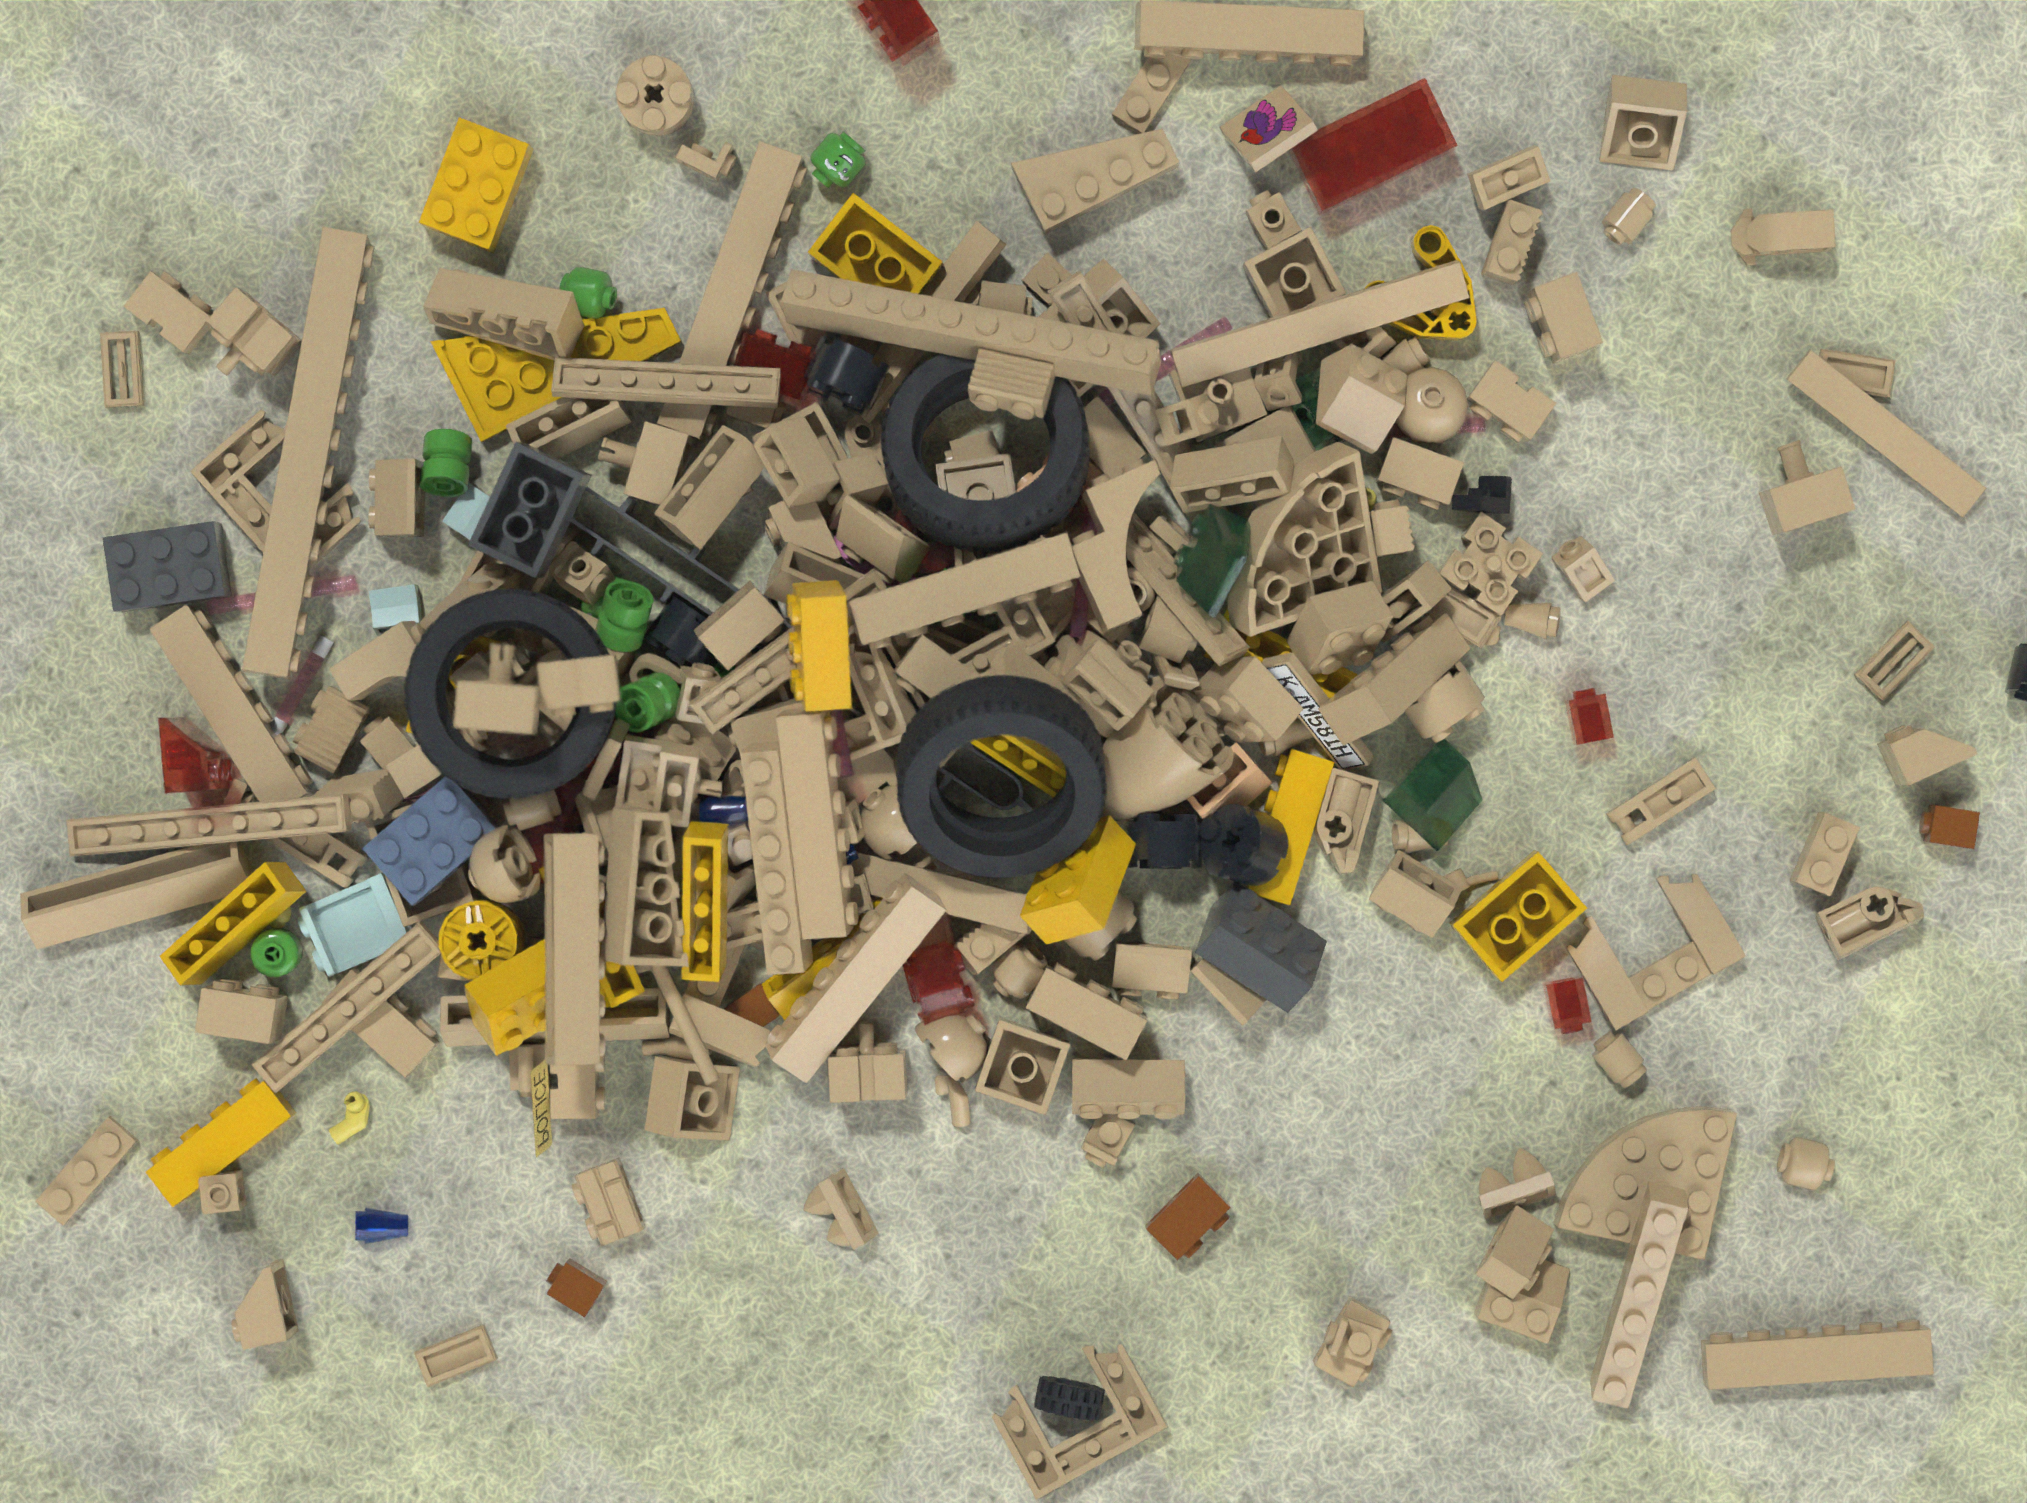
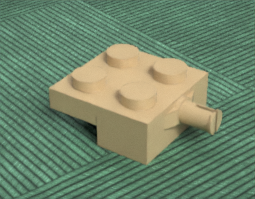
(662, 778)

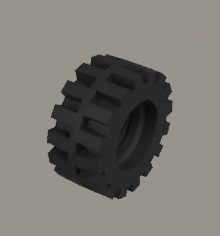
(1069, 1398)

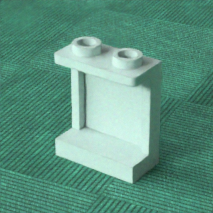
(352, 925)

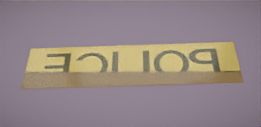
(541, 1108)

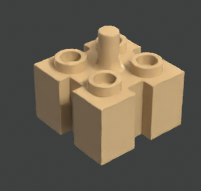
(251, 335)
(1489, 563)
(867, 1070)

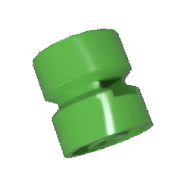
(446, 462)
(624, 615)
(648, 701)

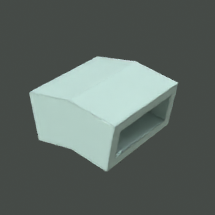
(467, 511)
(394, 605)

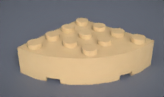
(1306, 542)
(1670, 1148)

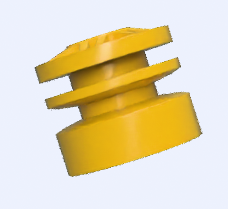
(503, 935)

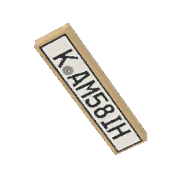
(1310, 696)

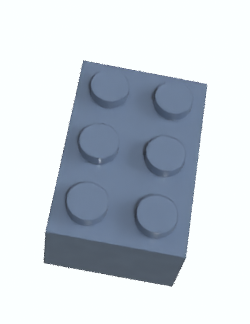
(430, 839)

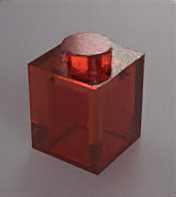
(1588, 717)
(1567, 1004)

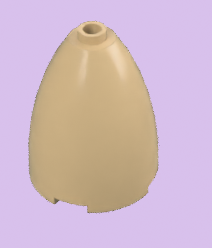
(1162, 755)

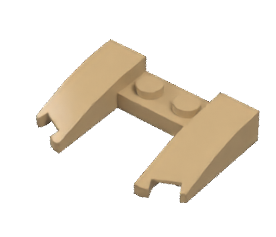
(225, 474)
(1019, 623)
(883, 700)
(1708, 952)
(717, 1027)
(1052, 1467)

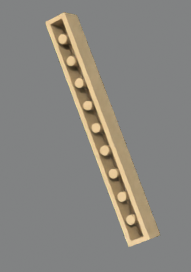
(964, 328)

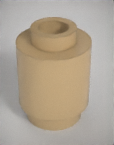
(1628, 216)
(532, 810)
(1619, 1058)

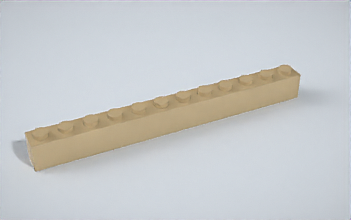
(306, 454)

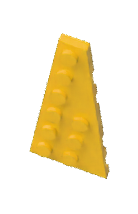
(507, 383)

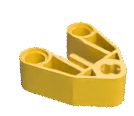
(1439, 329)

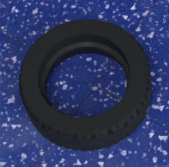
(980, 523)
(428, 707)
(1004, 844)

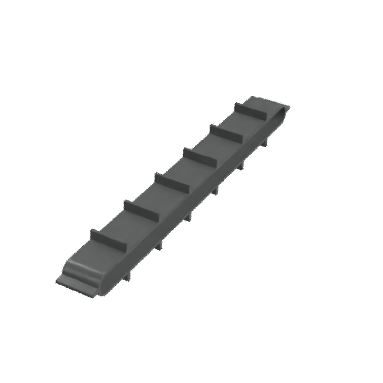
(695, 555)

